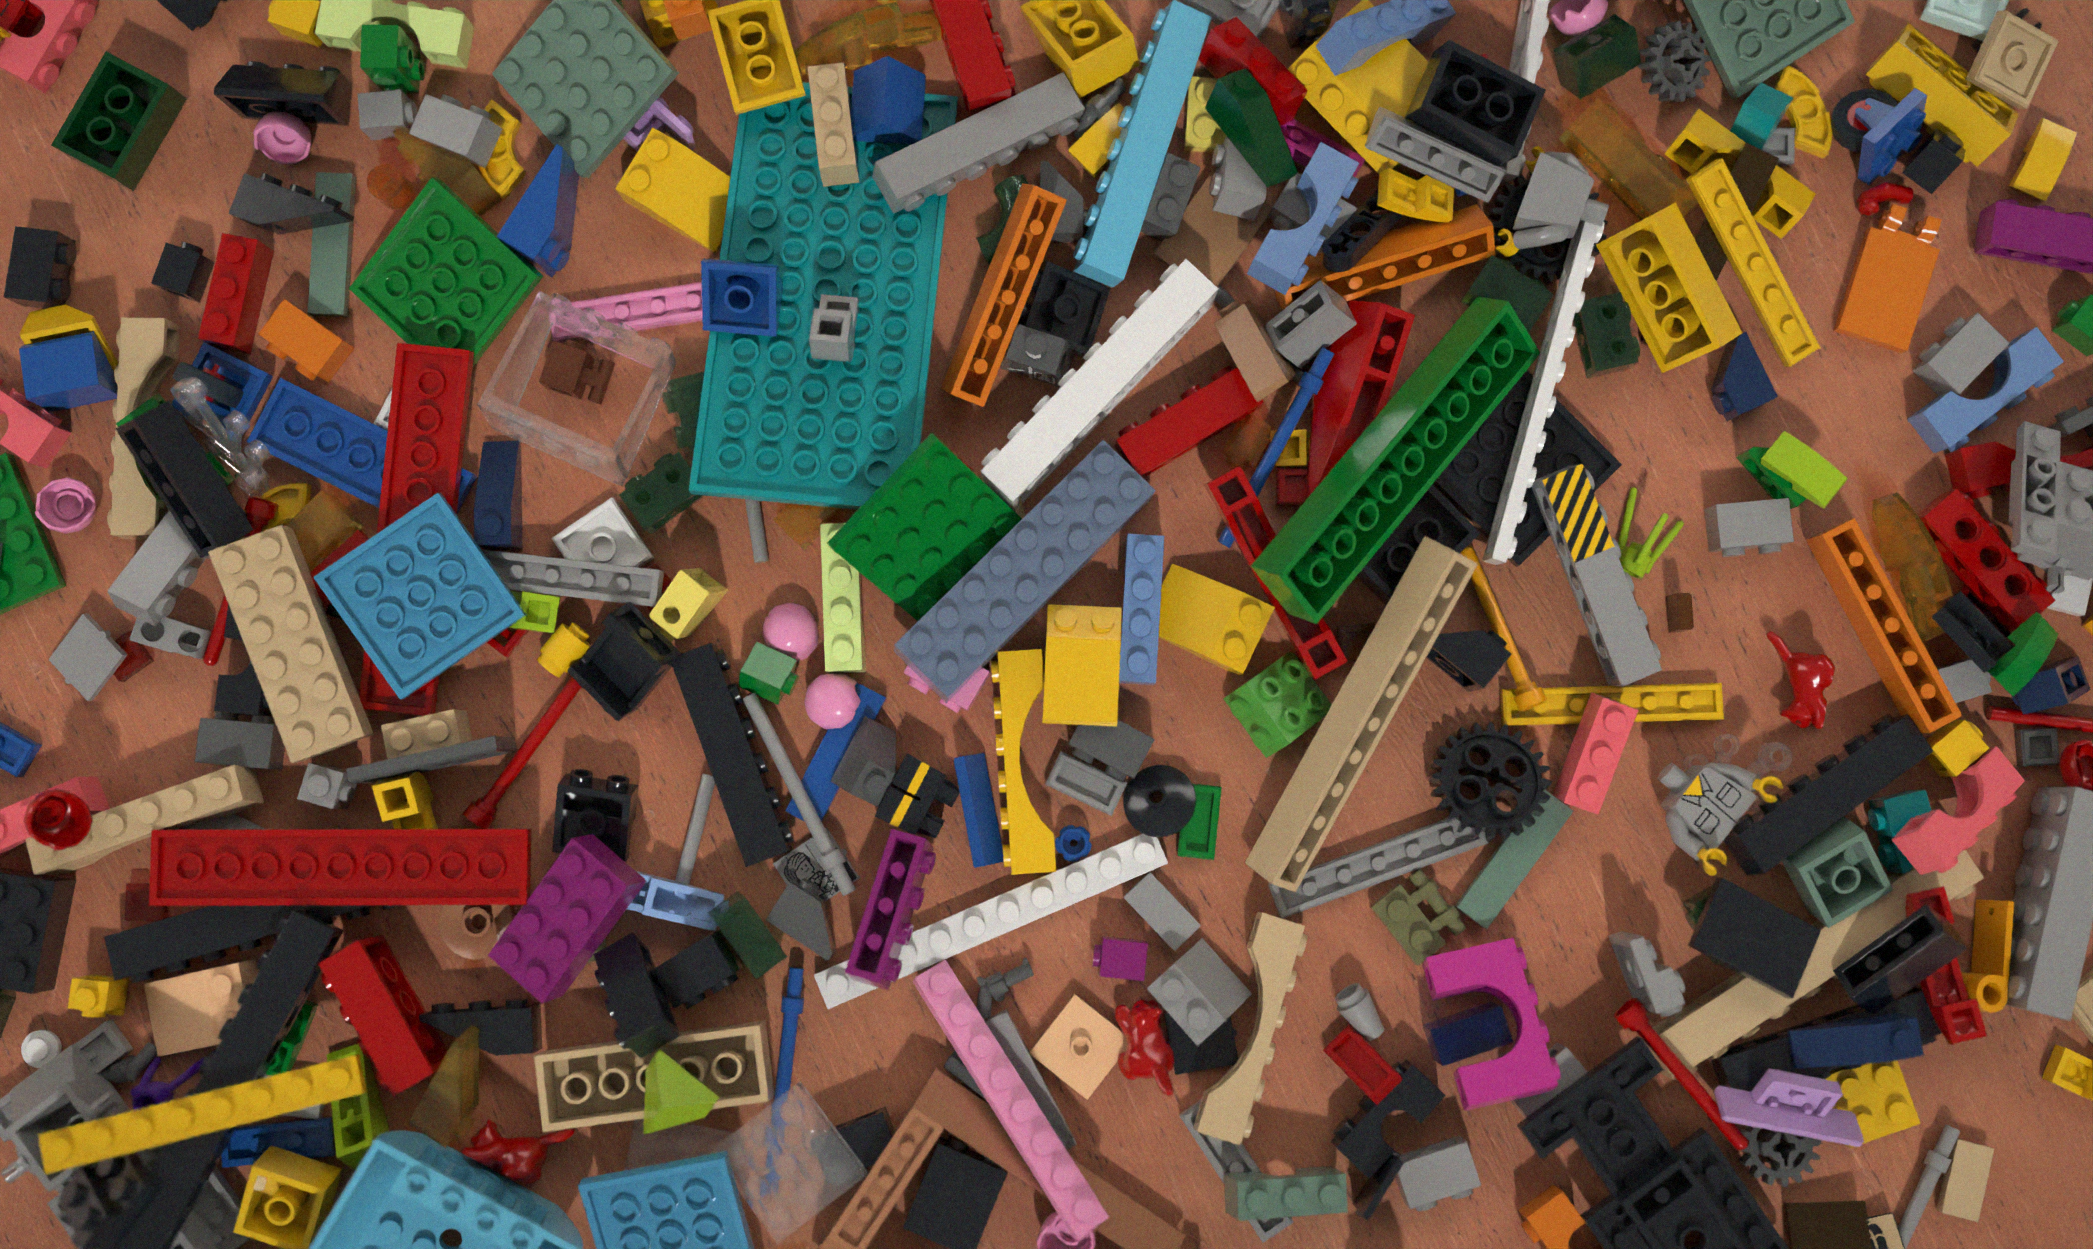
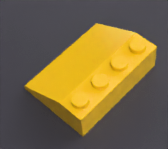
(1354, 96)

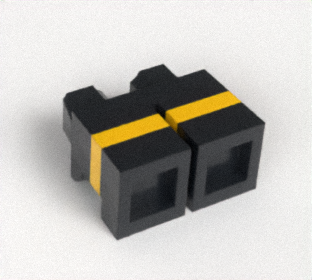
(909, 812)

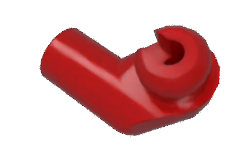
(1886, 191)

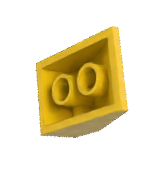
(1082, 40)
(756, 54)
(677, 189)
(1211, 619)
(1082, 665)

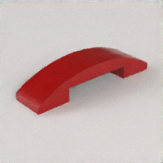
(1945, 989)

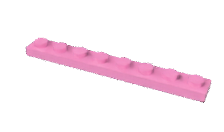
(1010, 1100)

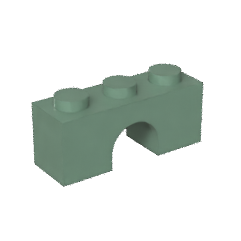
(1278, 1196)

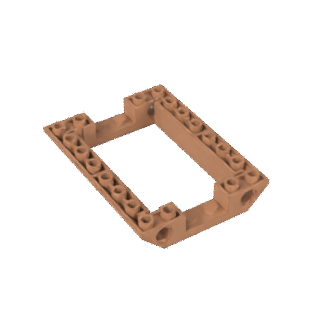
(953, 1107)

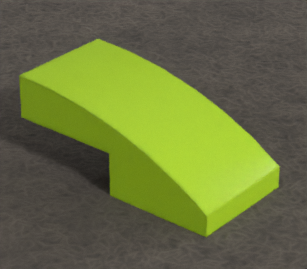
(1804, 468)
(540, 611)

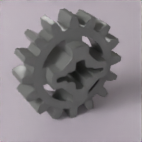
(1674, 80)
(1785, 1161)

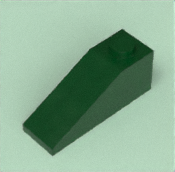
(1250, 123)

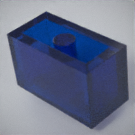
(1467, 1033)

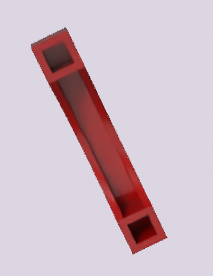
(1988, 466)
(1252, 534)

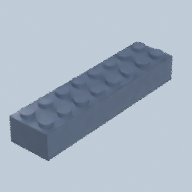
(1024, 571)

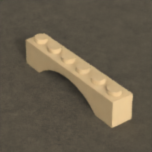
(145, 358)
(184, 804)
(1228, 1103)

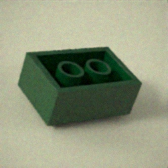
(119, 121)

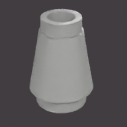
(1359, 1010)

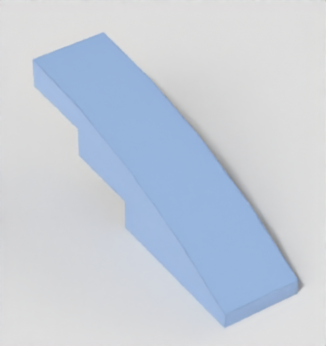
(676, 902)

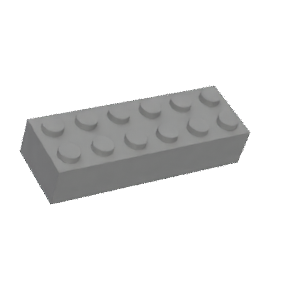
(2053, 903)

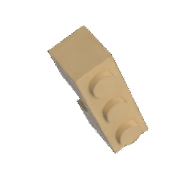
(833, 124)

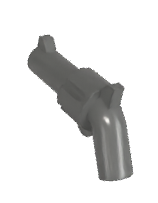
(1099, 106)
(998, 984)
(129, 1068)

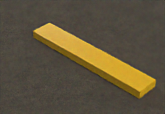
(1753, 262)
(1653, 703)

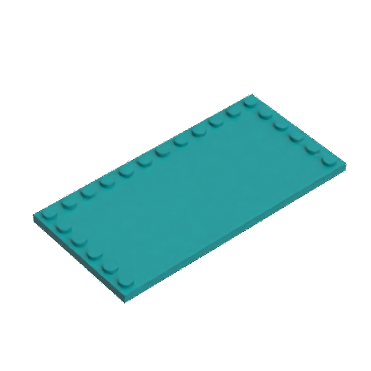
(768, 411)

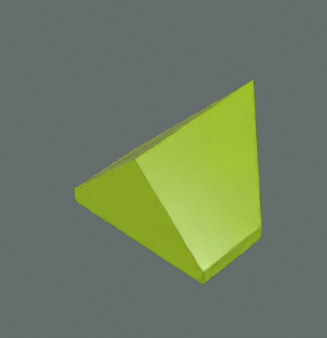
(673, 1095)

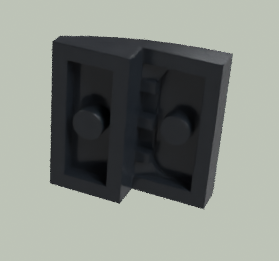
(1974, 628)

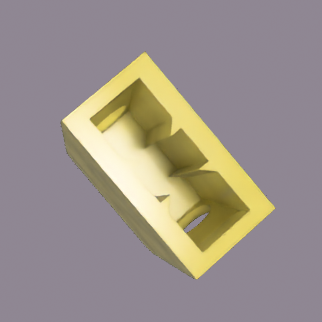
(691, 594)

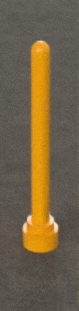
(1527, 692)

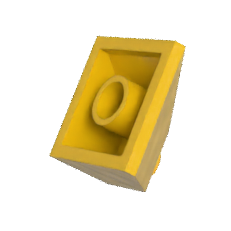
(62, 322)

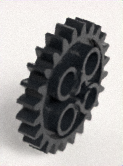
(1531, 259)
(1482, 812)

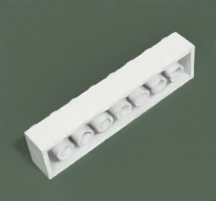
(1099, 384)

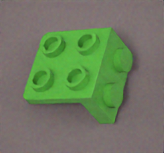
(1278, 704)

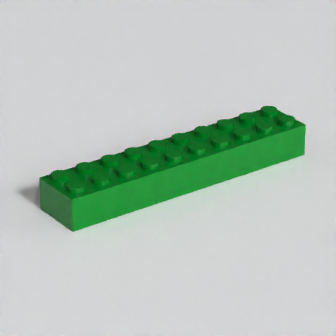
(1396, 459)

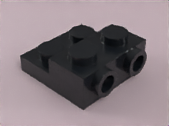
(1065, 306)
(596, 808)
(105, 1200)

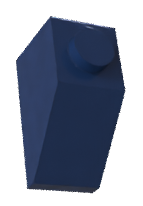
(1740, 380)
(2053, 686)

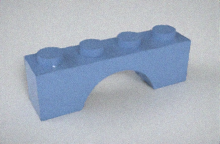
(1367, 32)
(1284, 252)
(1950, 417)
(1141, 609)

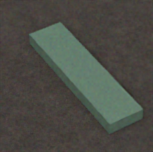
(332, 250)
(1511, 864)

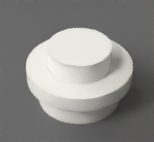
(40, 1048)

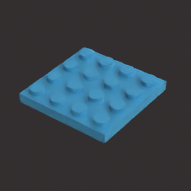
(420, 596)
(668, 1206)

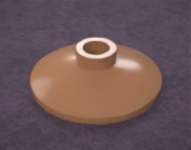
(464, 937)

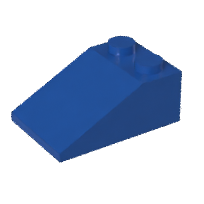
(545, 215)

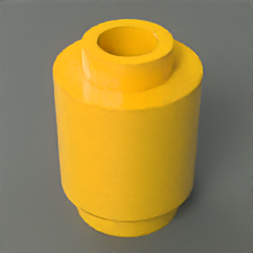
(563, 649)

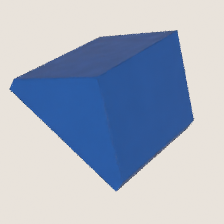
(888, 103)
(741, 297)
(67, 372)

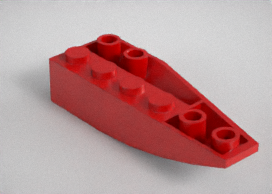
(1355, 383)

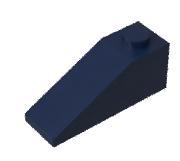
(499, 497)
(1856, 1041)

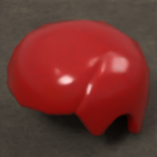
(2077, 765)
(58, 819)

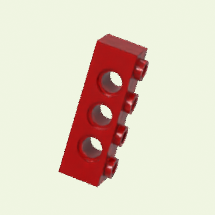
(1963, 558)

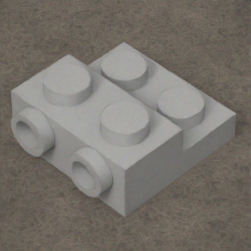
(1650, 982)

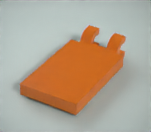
(1889, 281)

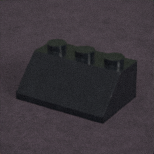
(311, 95)

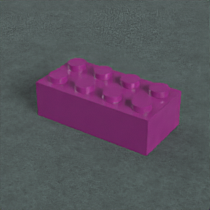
(567, 918)

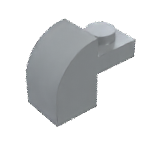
(834, 328)

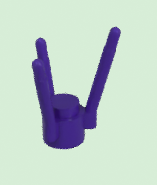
(160, 1092)

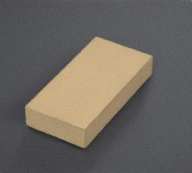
(1965, 1180)

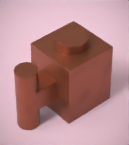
(570, 370)

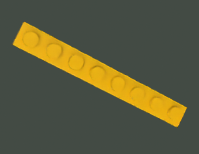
(201, 1113)

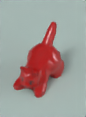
(1808, 679)
(1147, 1051)
(517, 1156)

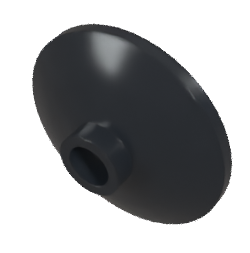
(1171, 812)

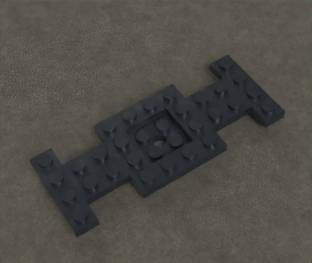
(1649, 1182)

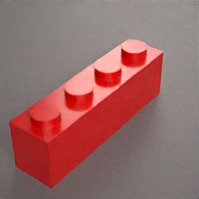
(1187, 423)

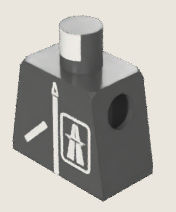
(1038, 355)

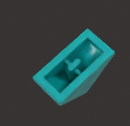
(1760, 115)

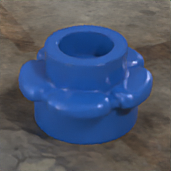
(1083, 845)

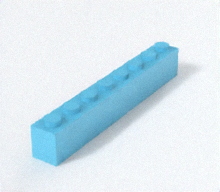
(1141, 144)

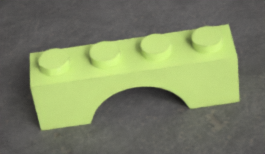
(442, 34)
(841, 609)

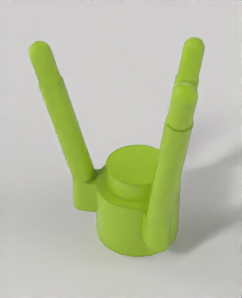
(1638, 558)

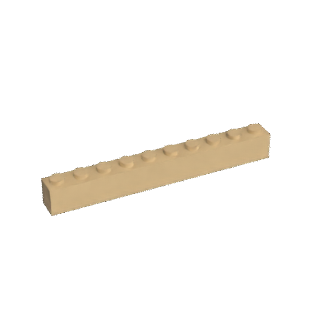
(1360, 714)
(1741, 1004)

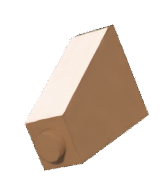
(1252, 349)

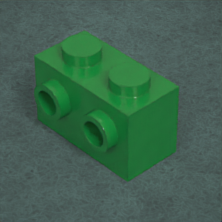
(391, 58)

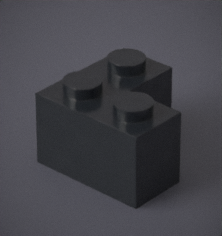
(695, 969)

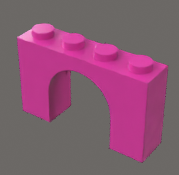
(1498, 971)

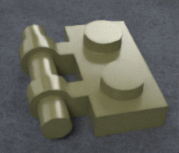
(1408, 923)

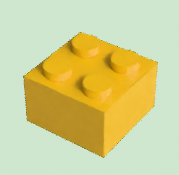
(287, 1199)

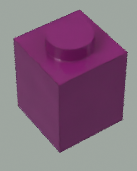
(1121, 958)

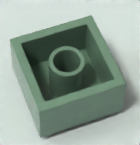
(1837, 873)

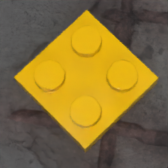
(1877, 1098)

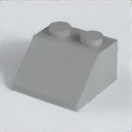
(1199, 991)

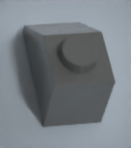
(1071, 222)
(868, 762)
(804, 917)

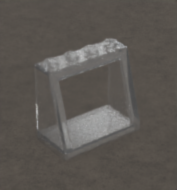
(509, 381)

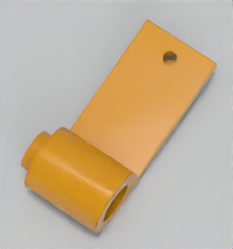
(1990, 954)

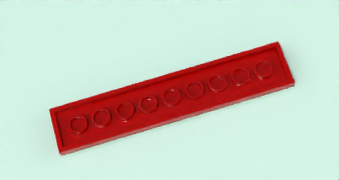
(420, 461)
(340, 867)

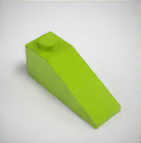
(359, 1117)

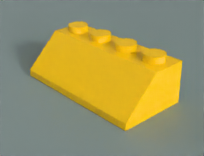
(1951, 101)
(1669, 288)

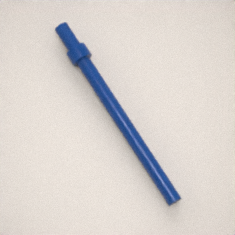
(1309, 384)
(791, 1006)

